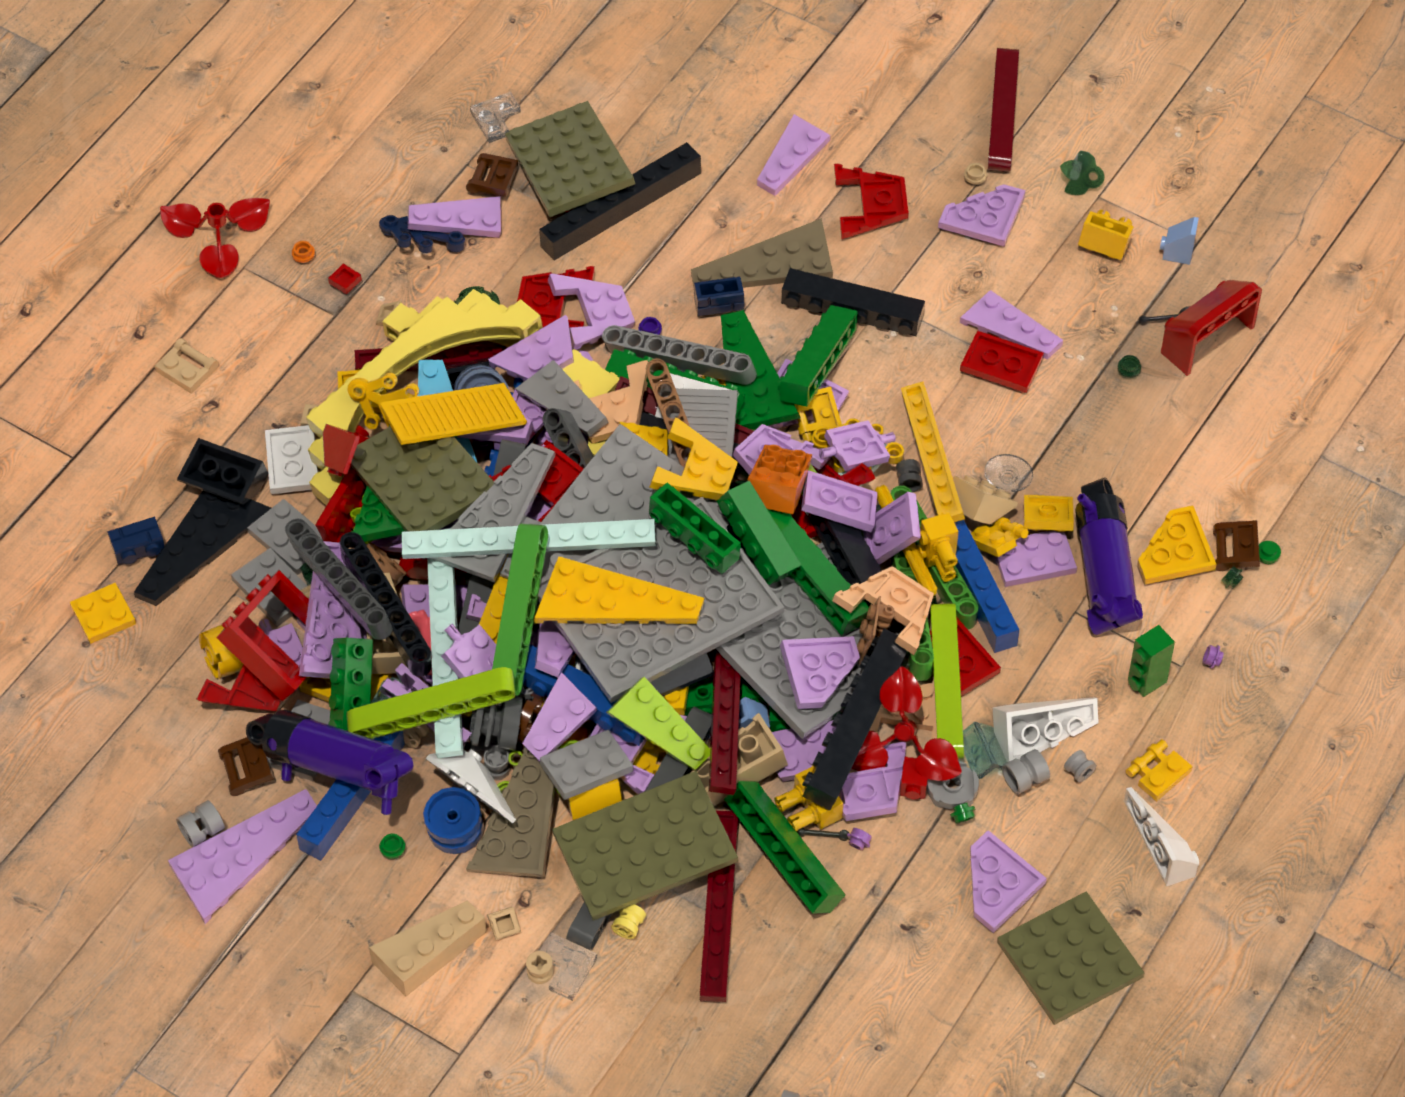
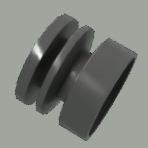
(497, 722)

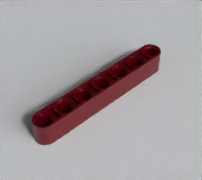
(1003, 109)

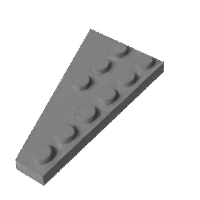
(503, 506)

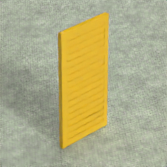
(452, 413)

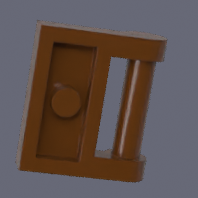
(499, 176)
(1245, 544)
(254, 764)

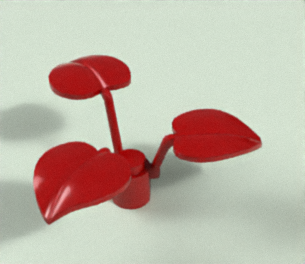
(216, 260)
(937, 759)

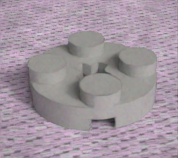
(951, 797)

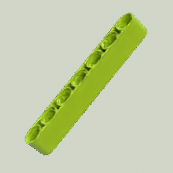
(947, 675)
(432, 703)

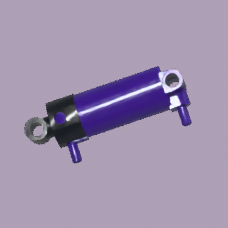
(1106, 558)
(331, 752)

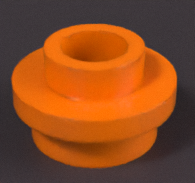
(303, 252)

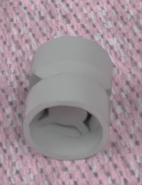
(1026, 771)
(208, 819)

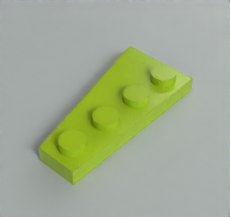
(655, 719)

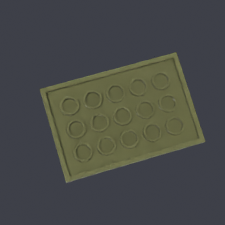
(569, 158)
(422, 481)
(645, 845)

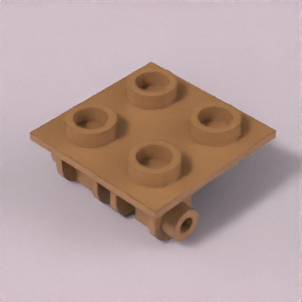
(878, 618)

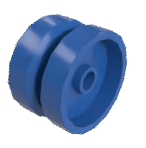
(453, 820)

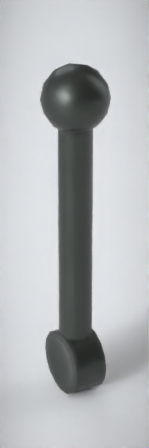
(842, 834)

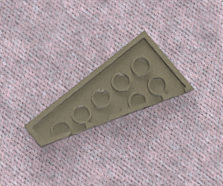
(771, 259)
(522, 845)

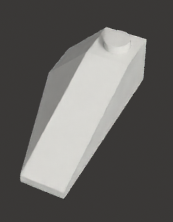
(475, 778)

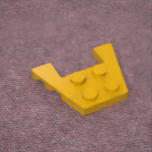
(706, 470)

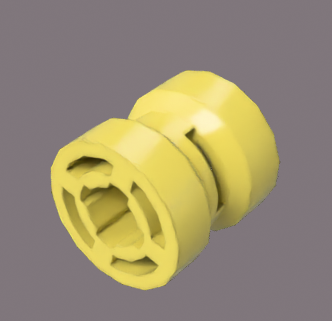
(627, 923)

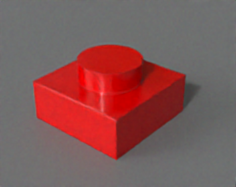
(344, 278)

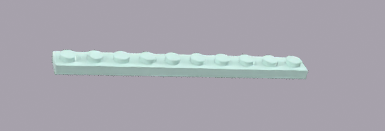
(501, 539)
(442, 614)

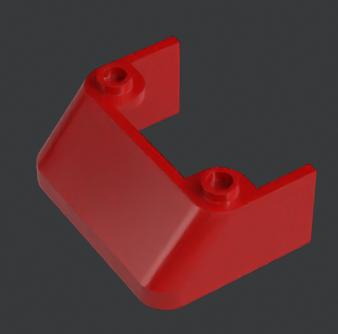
(1207, 315)
(339, 448)

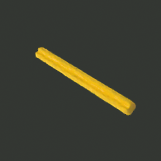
(911, 552)

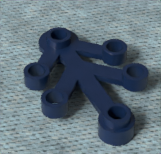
(394, 226)

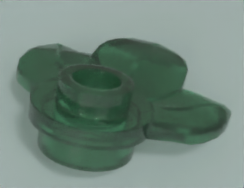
(1078, 173)

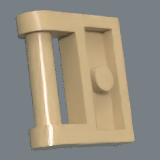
(183, 372)

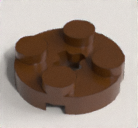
(528, 715)

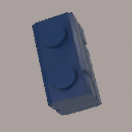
(719, 296)
(136, 541)

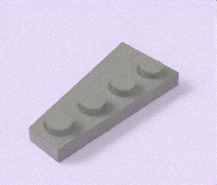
(555, 389)

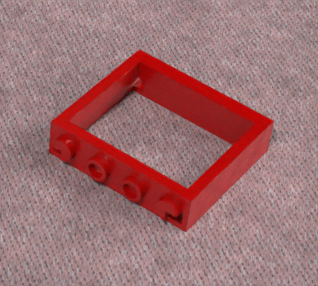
(247, 651)

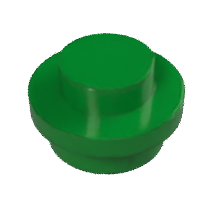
(1269, 552)
(963, 813)
(392, 846)

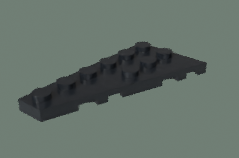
(200, 538)

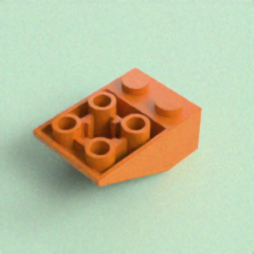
(780, 477)

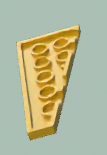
(604, 597)

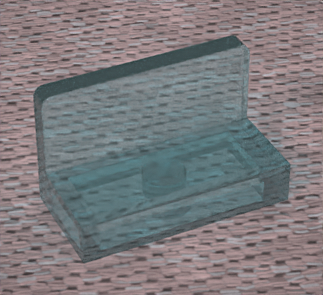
(982, 749)

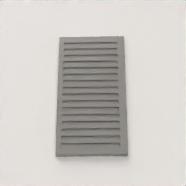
(711, 415)

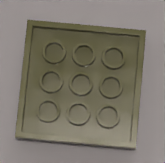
(1070, 957)

